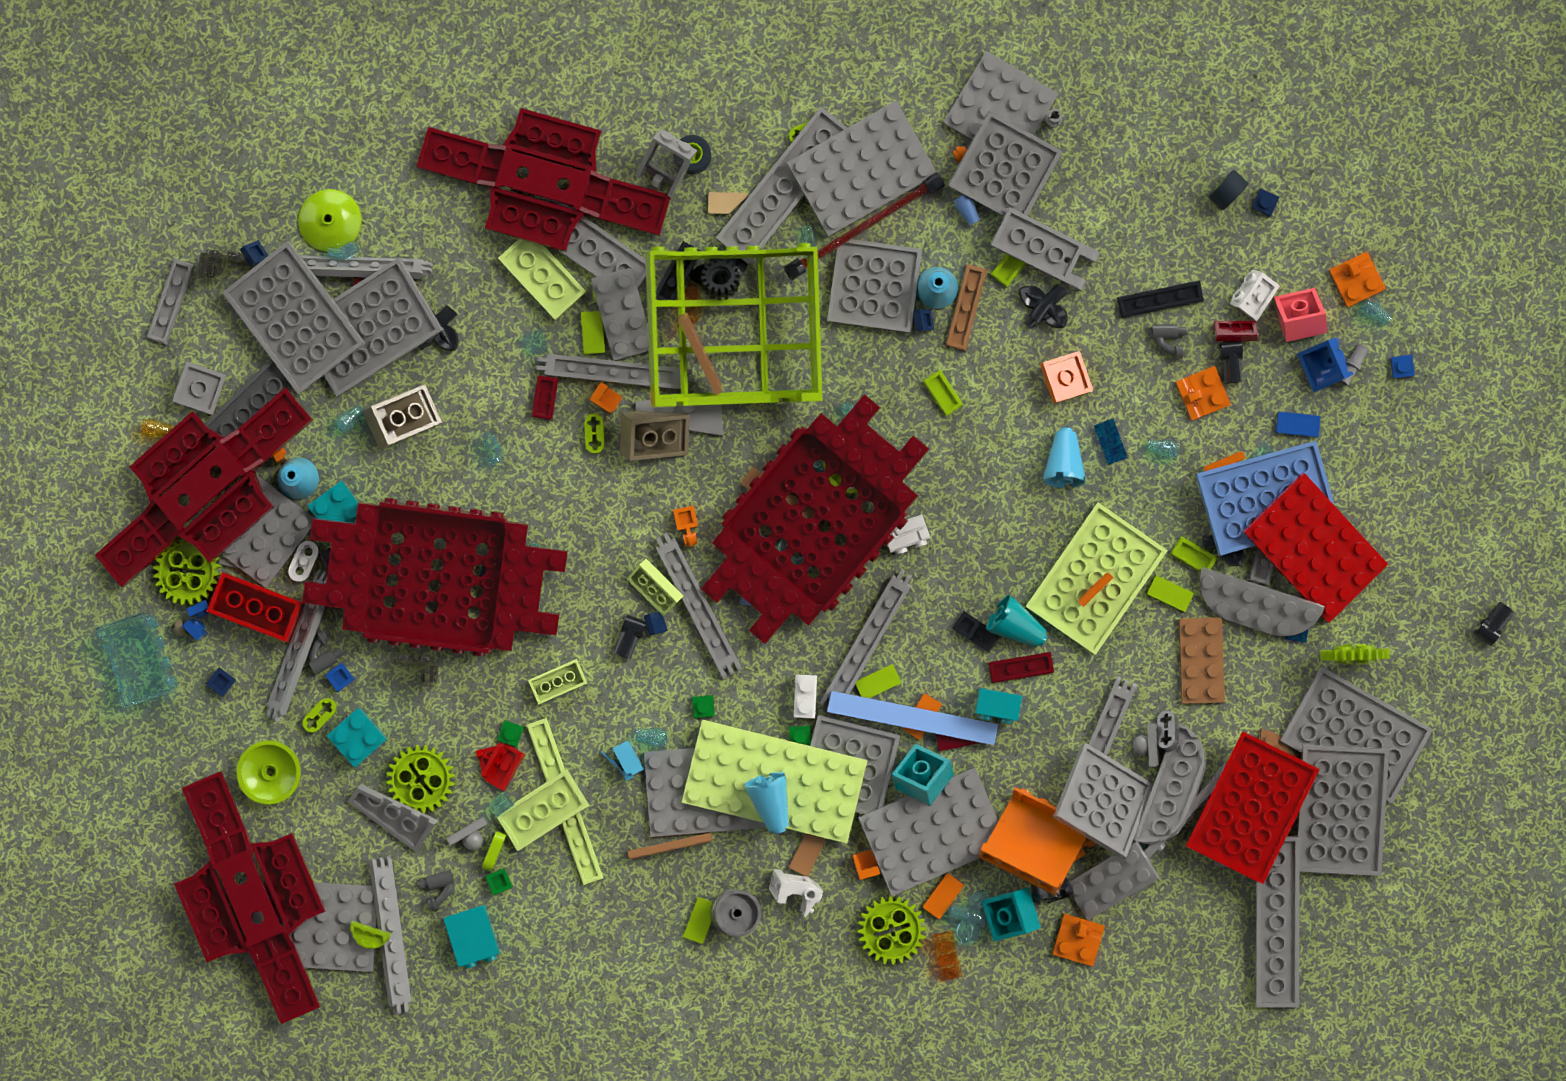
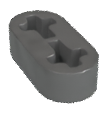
(1170, 730)

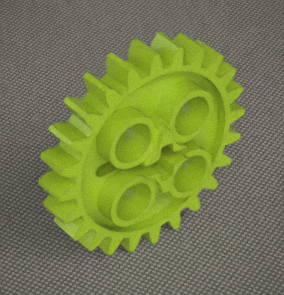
(184, 590)
(1362, 654)
(437, 766)
(897, 948)

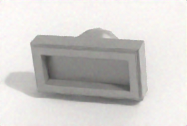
(1148, 744)
(470, 836)

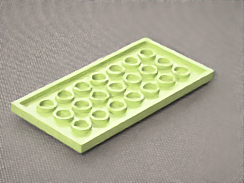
(820, 782)

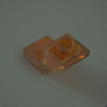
(694, 293)
(946, 955)

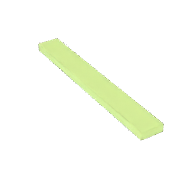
(574, 827)

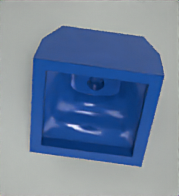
(1324, 364)

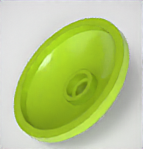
(344, 224)
(253, 773)

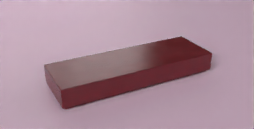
(1021, 667)

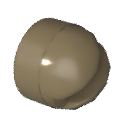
(177, 628)

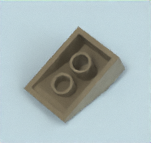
(402, 417)
(654, 434)

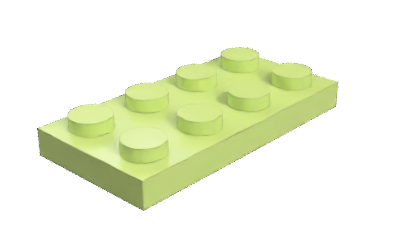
(542, 276)
(543, 810)

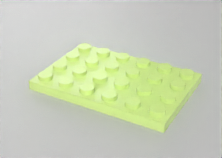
(1098, 547)

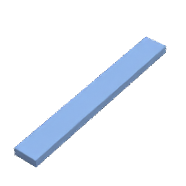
(912, 718)

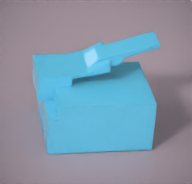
(628, 760)

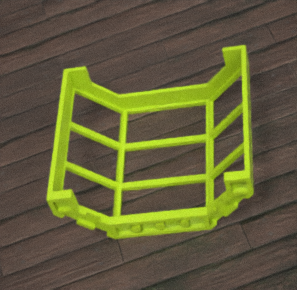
(732, 252)

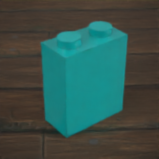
(472, 936)

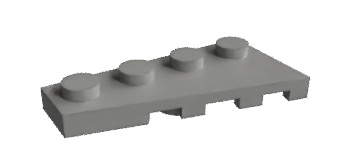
(702, 417)
(397, 818)

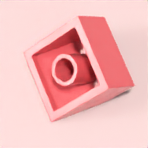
(1301, 314)

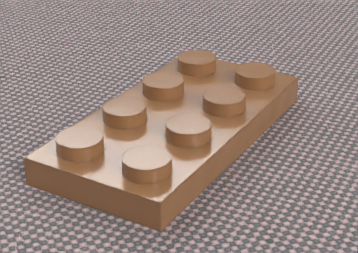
(1201, 660)

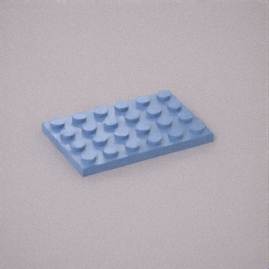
(1243, 490)

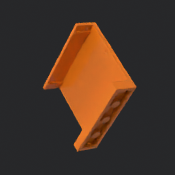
(1033, 842)

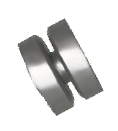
(723, 909)

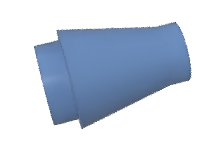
(966, 207)

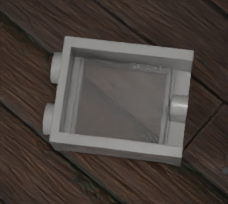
(667, 160)

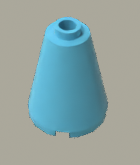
(933, 295)
(1064, 461)
(305, 478)
(770, 800)

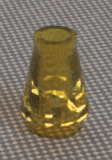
(153, 428)

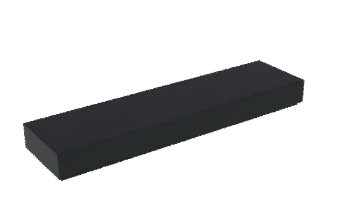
(1160, 299)

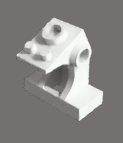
(786, 884)

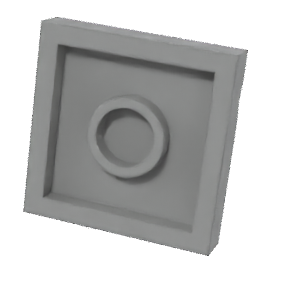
(198, 388)

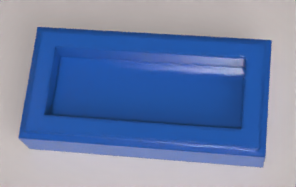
(1298, 424)

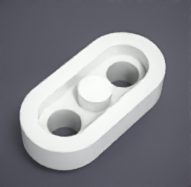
(302, 560)

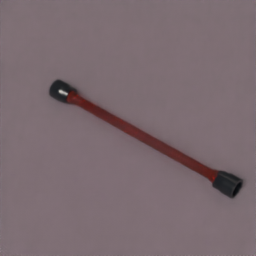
(930, 185)

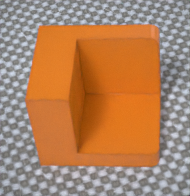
(605, 398)
(866, 864)

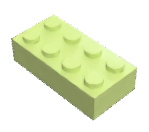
(654, 587)
(557, 681)

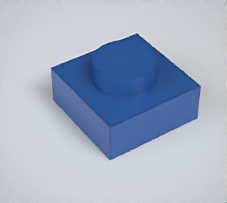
(1402, 366)
(199, 610)
(195, 628)
(340, 677)

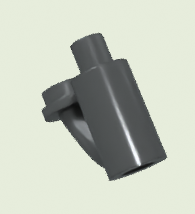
(1168, 331)
(325, 660)
(435, 881)

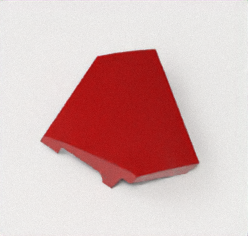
(499, 764)

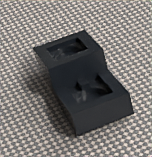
(975, 632)

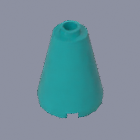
(1016, 623)

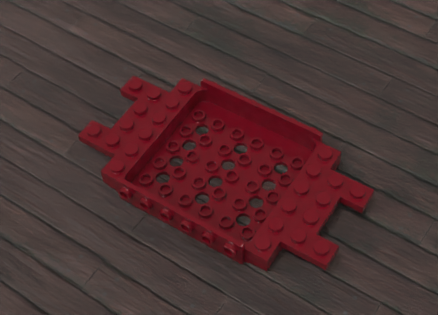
(362, 564)
(768, 575)

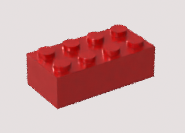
(255, 607)

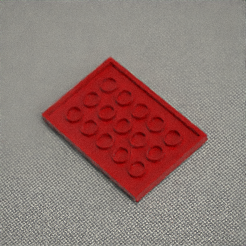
(1315, 547)
(1252, 807)

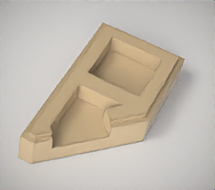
(724, 202)

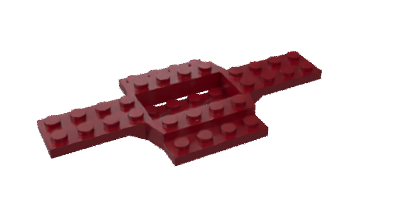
(551, 152)
(182, 465)
(223, 909)

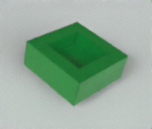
(703, 706)
(510, 733)
(800, 734)
(499, 881)

